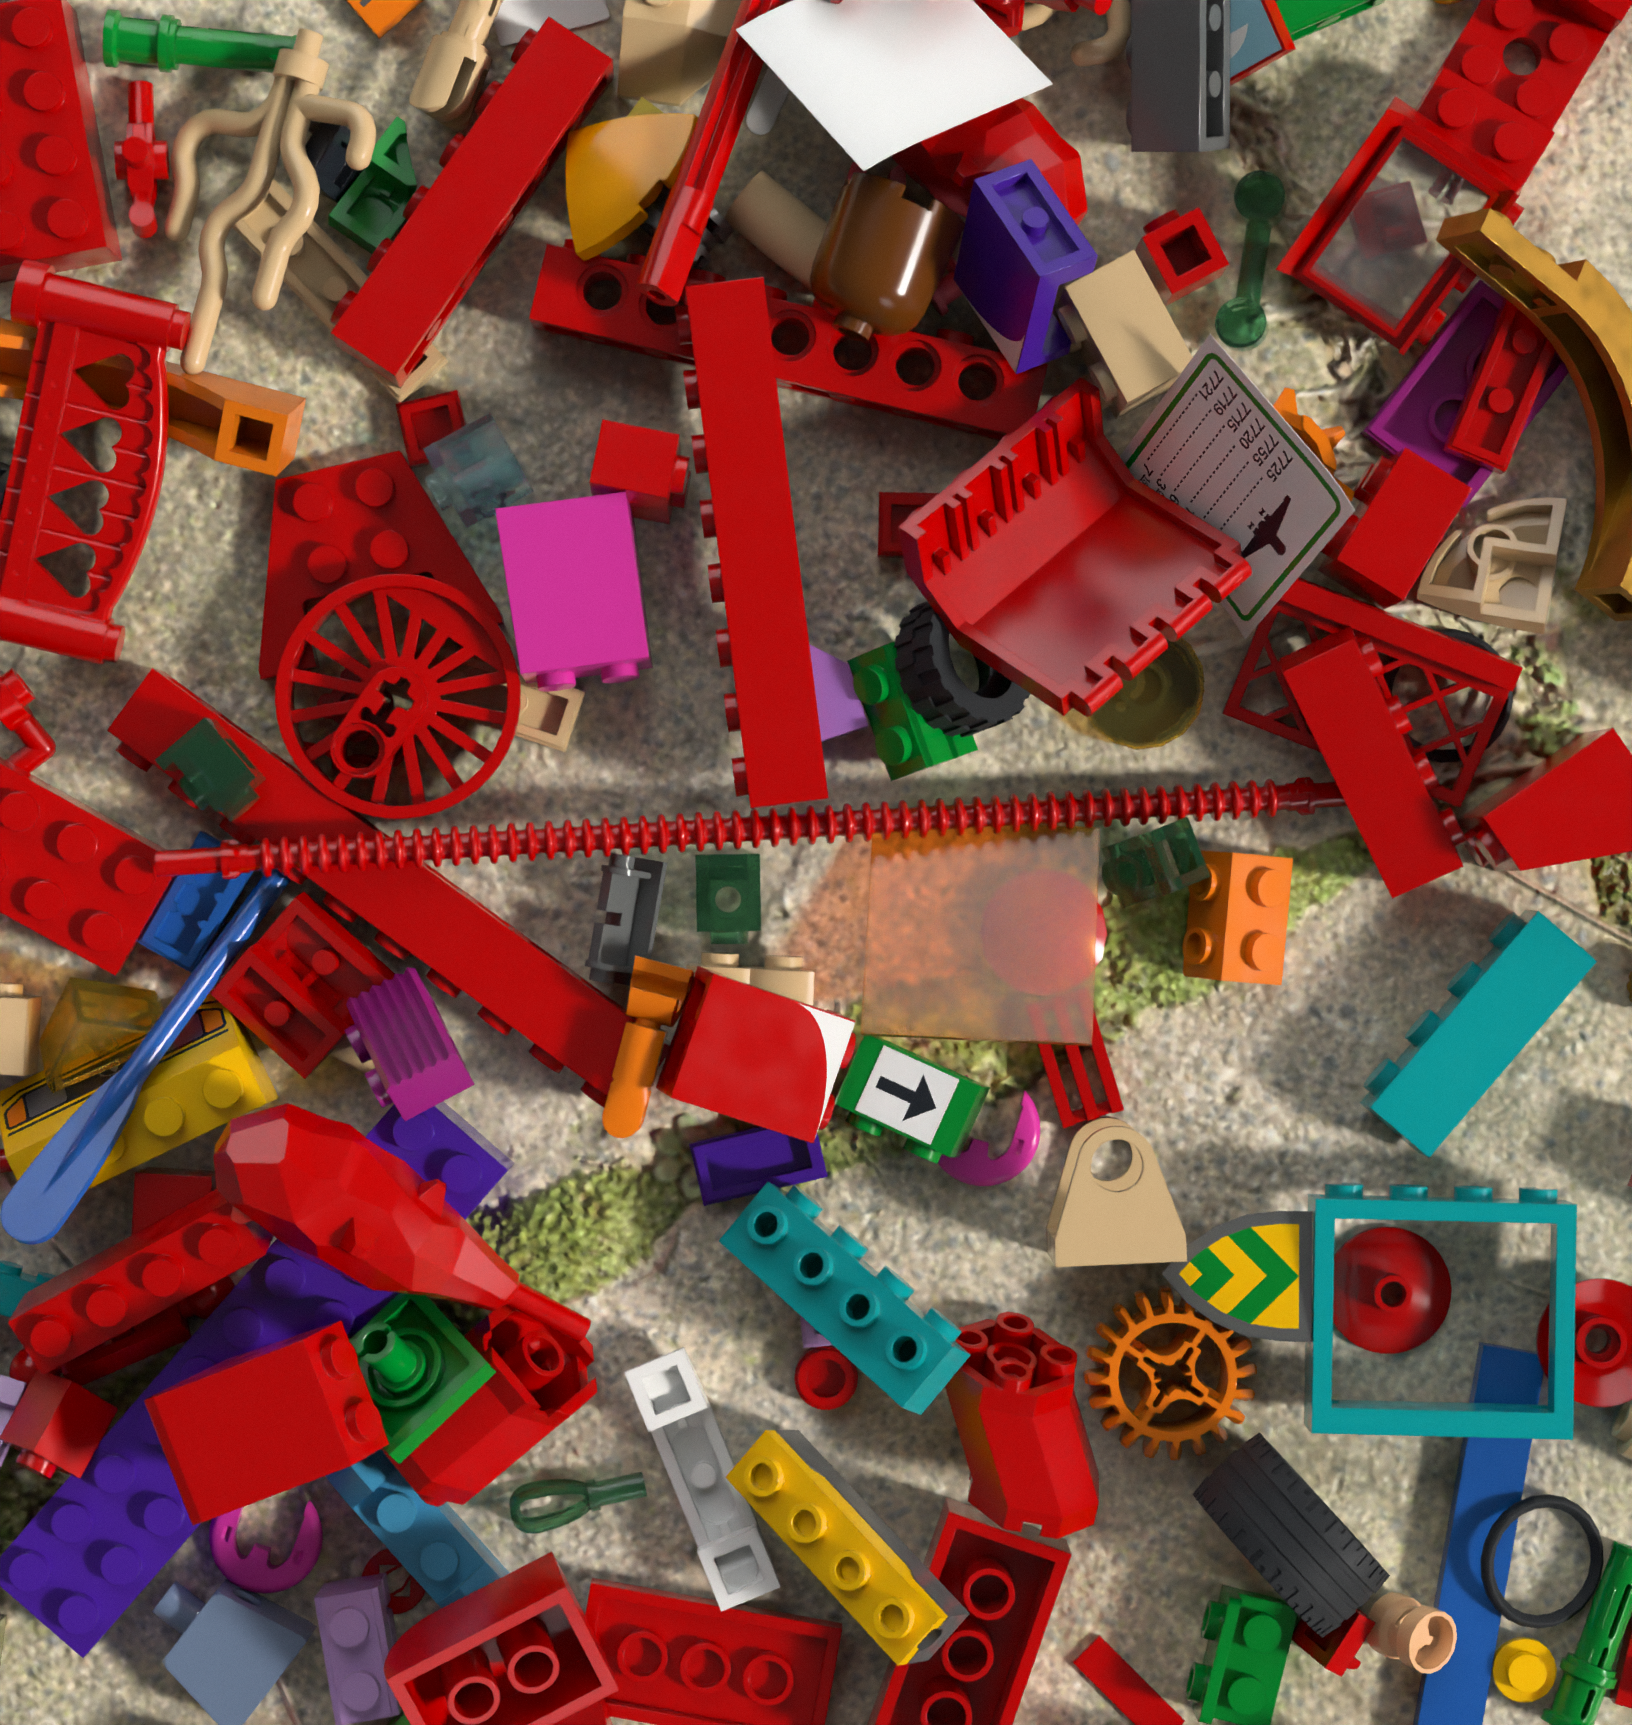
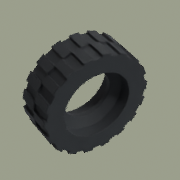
(936, 687)

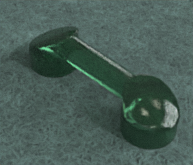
(1262, 205)

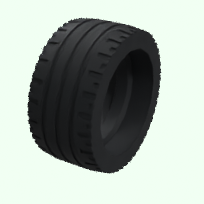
(1290, 1535)

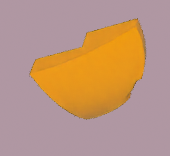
(619, 172)

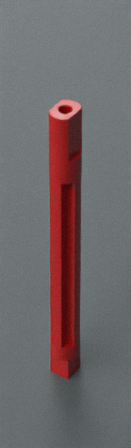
(703, 164)

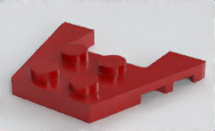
(349, 527)

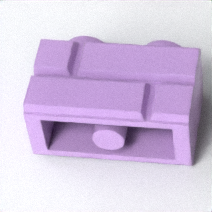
(355, 1642)

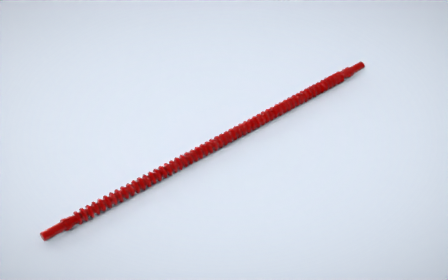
(236, 858)

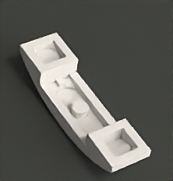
(697, 1465)

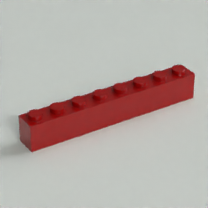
(755, 543)

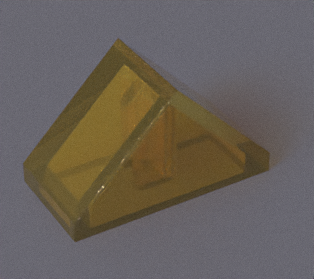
(95, 1029)

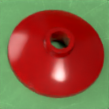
(1383, 1257)
(1604, 1375)

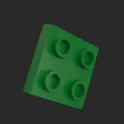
(416, 1370)

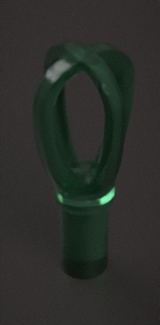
(594, 1493)

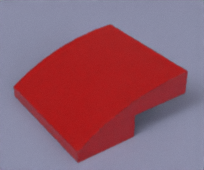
(298, 982)

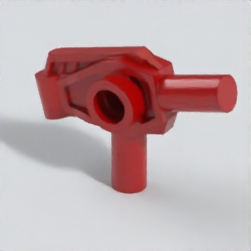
(142, 158)

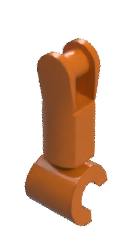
(655, 1000)

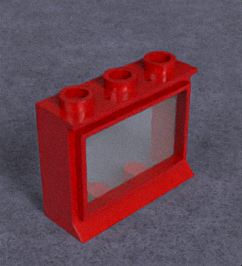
(1377, 227)

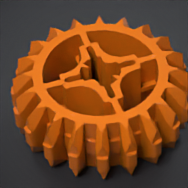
(1155, 1399)

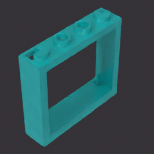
(1443, 1419)

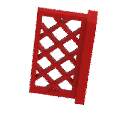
(1394, 637)

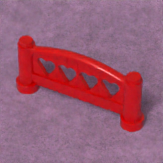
(76, 328)

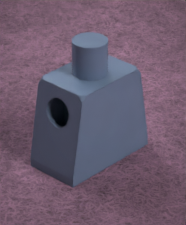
(230, 1647)

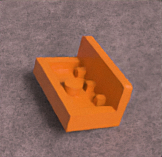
(1238, 919)

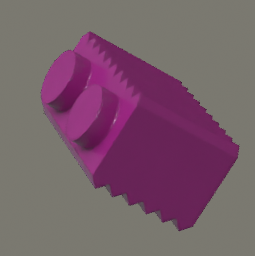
(408, 1045)

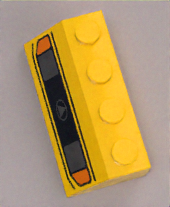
(195, 1088)

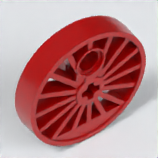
(454, 617)

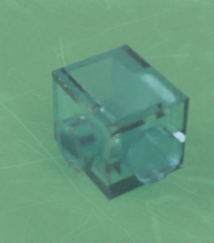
(475, 471)

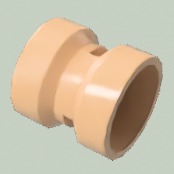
(1407, 1626)

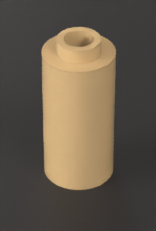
(778, 225)

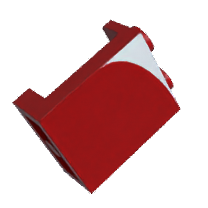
(757, 1056)

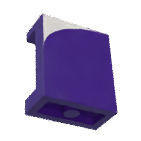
(1015, 257)

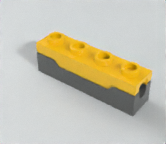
(847, 1546)

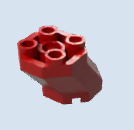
(534, 1390)
(1023, 1428)

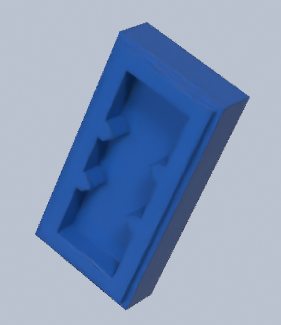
(192, 912)

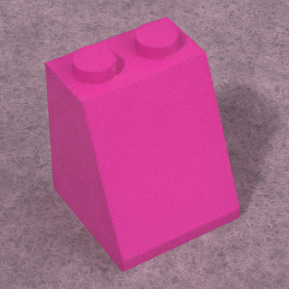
(575, 590)

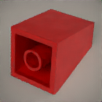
(1559, 810)
(266, 1422)

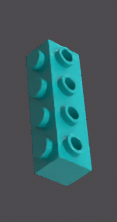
(1476, 1031)
(845, 1297)

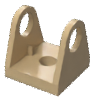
(1115, 1218)

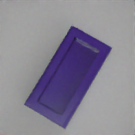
(749, 1158)

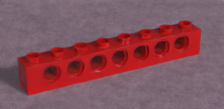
(563, 309)

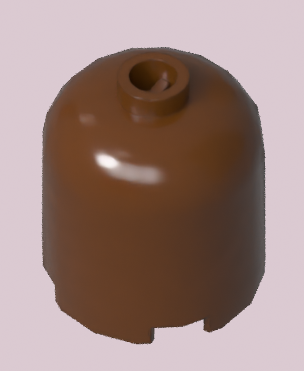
(881, 258)

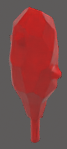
(989, 143)
(366, 1214)

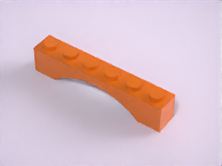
(207, 411)

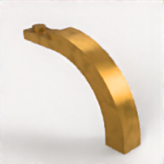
(1594, 339)

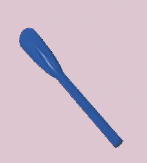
(76, 1153)

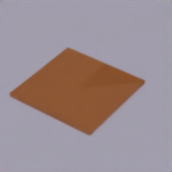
(983, 936)

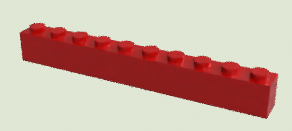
(411, 907)

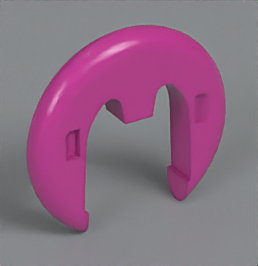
(978, 1169)
(255, 1570)

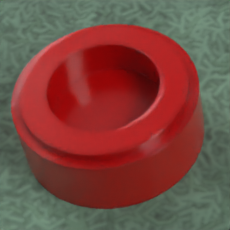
(825, 1377)

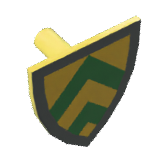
(1252, 1275)

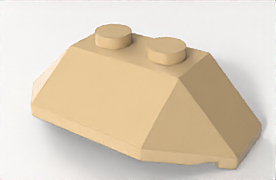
(671, 47)

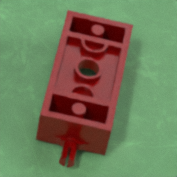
(1507, 113)

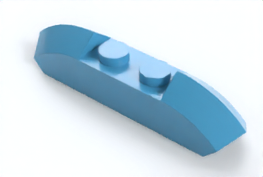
(423, 1537)

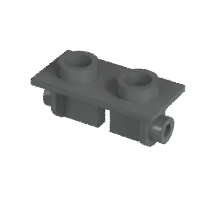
(632, 898)

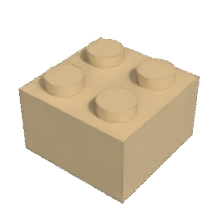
(1123, 334)

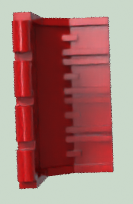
(1065, 560)

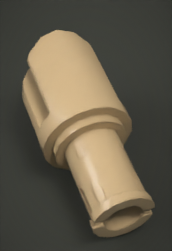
(456, 65)

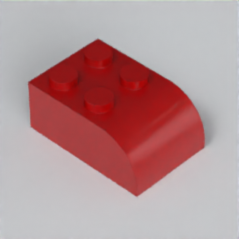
(502, 1655)

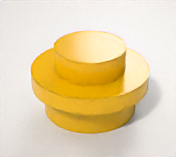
(1524, 1669)

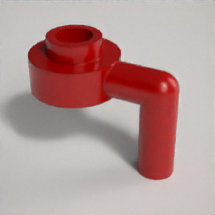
(18, 718)

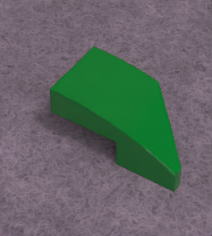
(379, 194)

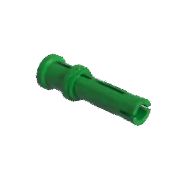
(171, 44)
(1589, 1668)

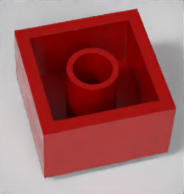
(1394, 528)

